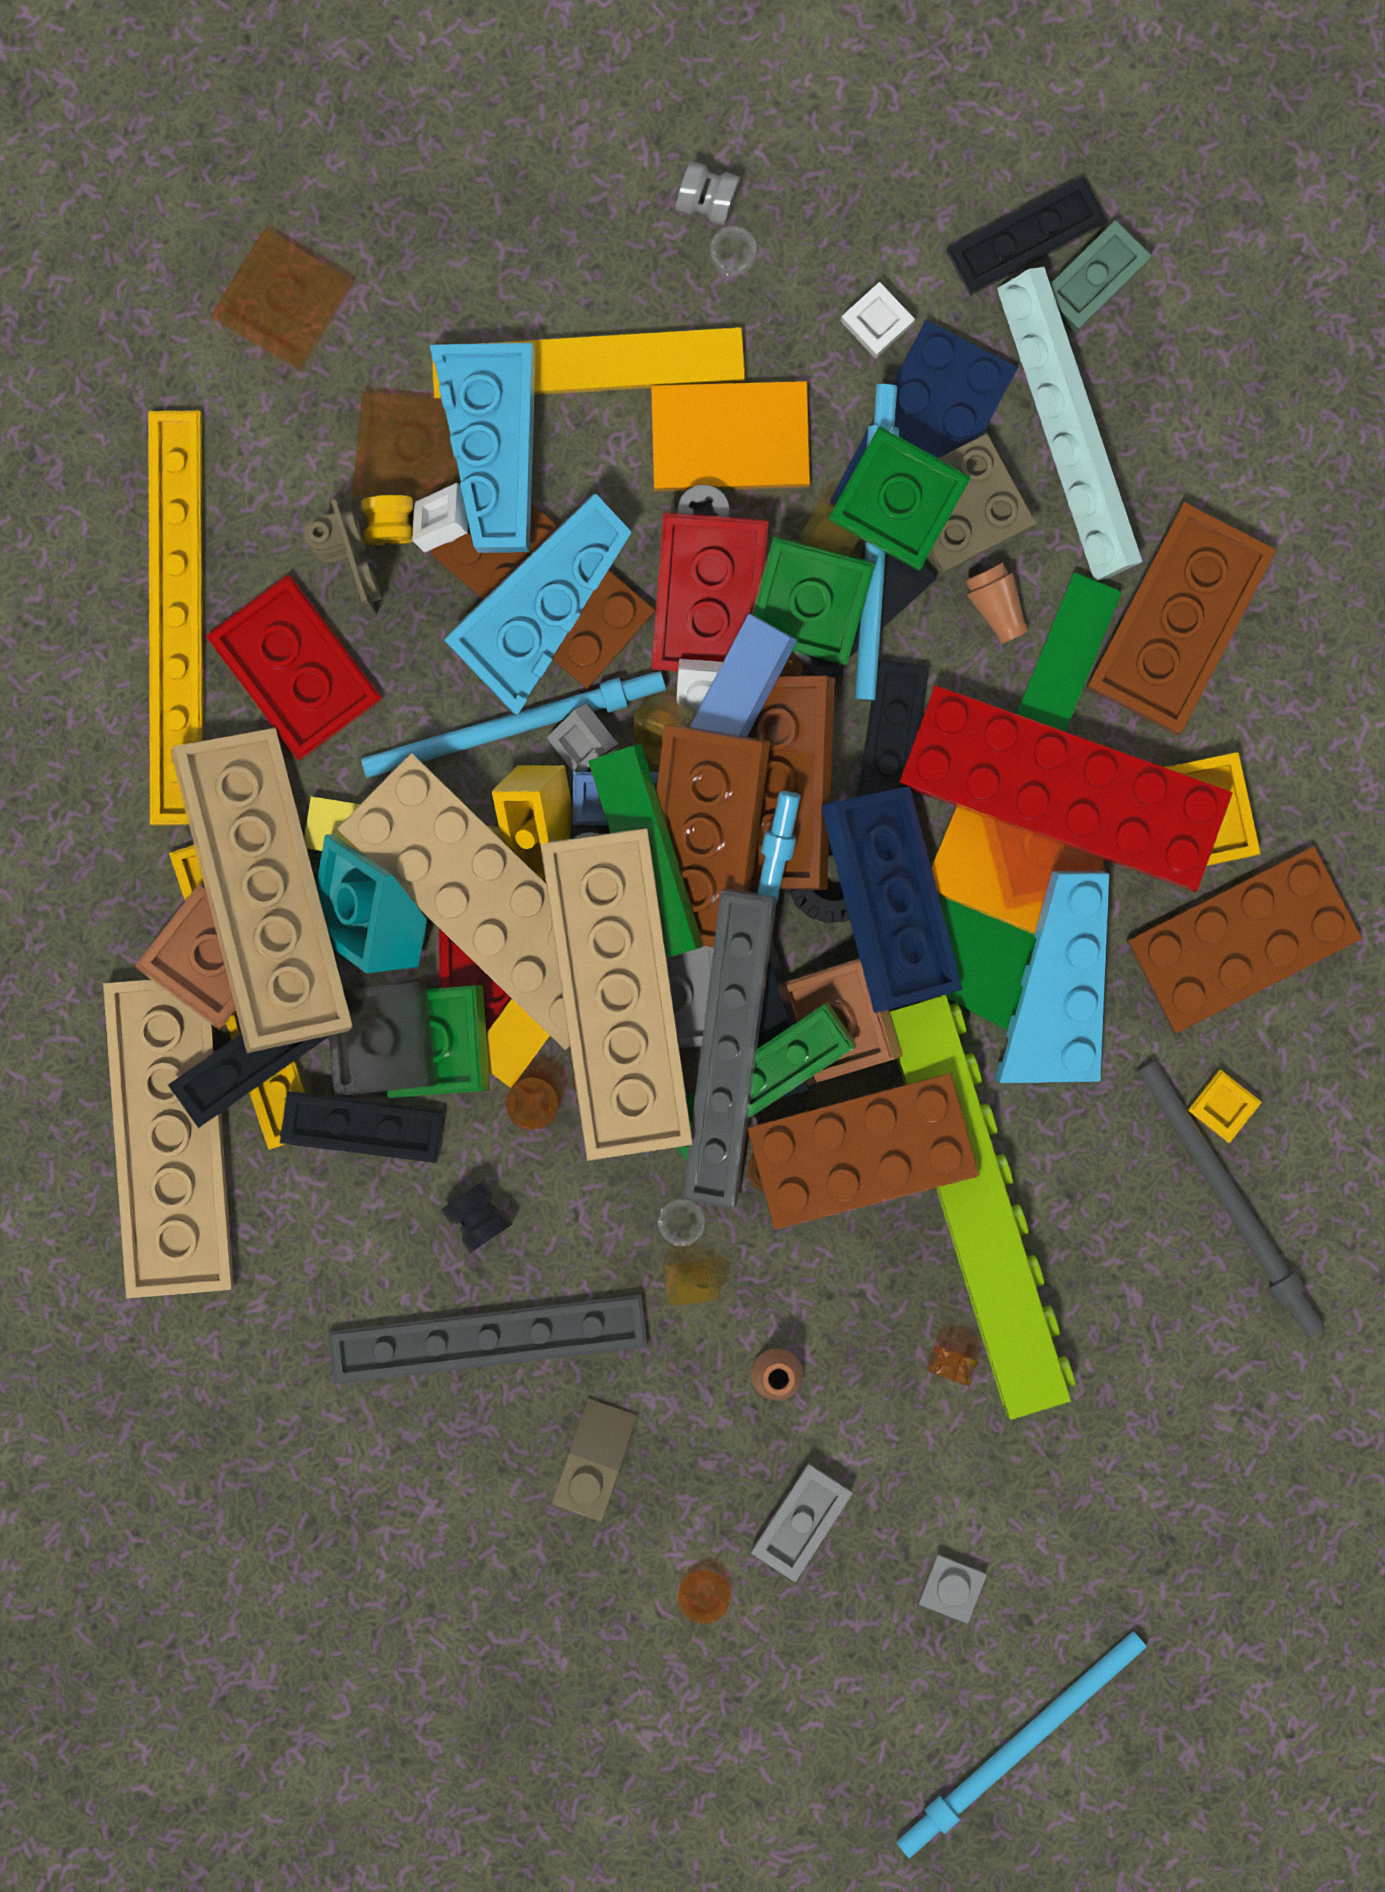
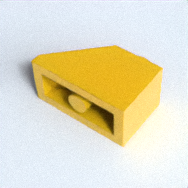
(533, 809)

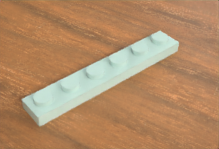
(1069, 424)

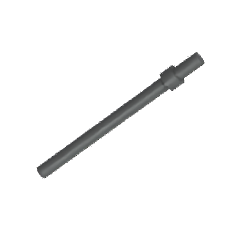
(1285, 1285)

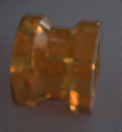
(525, 1103)

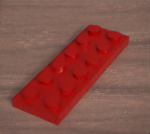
(1066, 788)

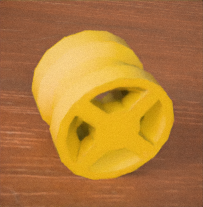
(387, 519)

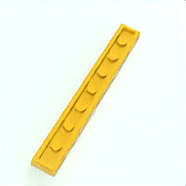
(174, 602)

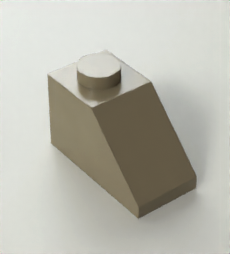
(594, 1459)

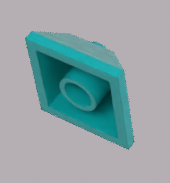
(367, 911)

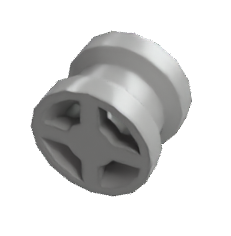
(699, 496)

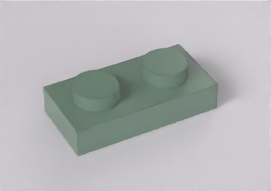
(1098, 275)

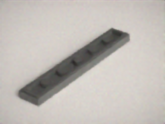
(729, 1047)
(487, 1339)

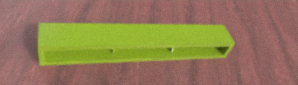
(986, 1226)

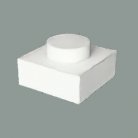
(877, 320)
(439, 518)
(695, 681)

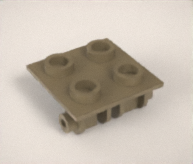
(987, 509)
(341, 538)

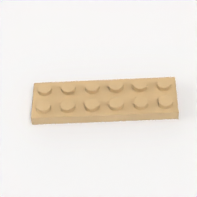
(465, 885)
(261, 889)
(616, 993)
(166, 1166)

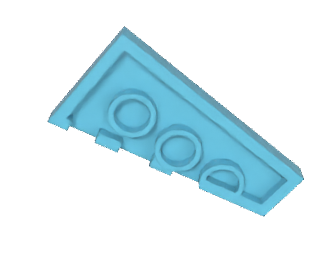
(491, 430)
(528, 615)
(1062, 996)

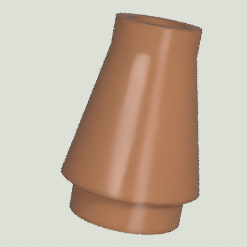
(997, 600)
(777, 1359)

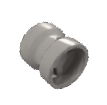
(719, 196)

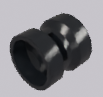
(477, 1217)

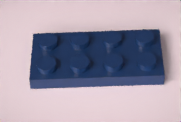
(942, 395)
(891, 898)

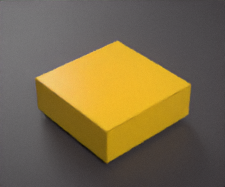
(1224, 1106)

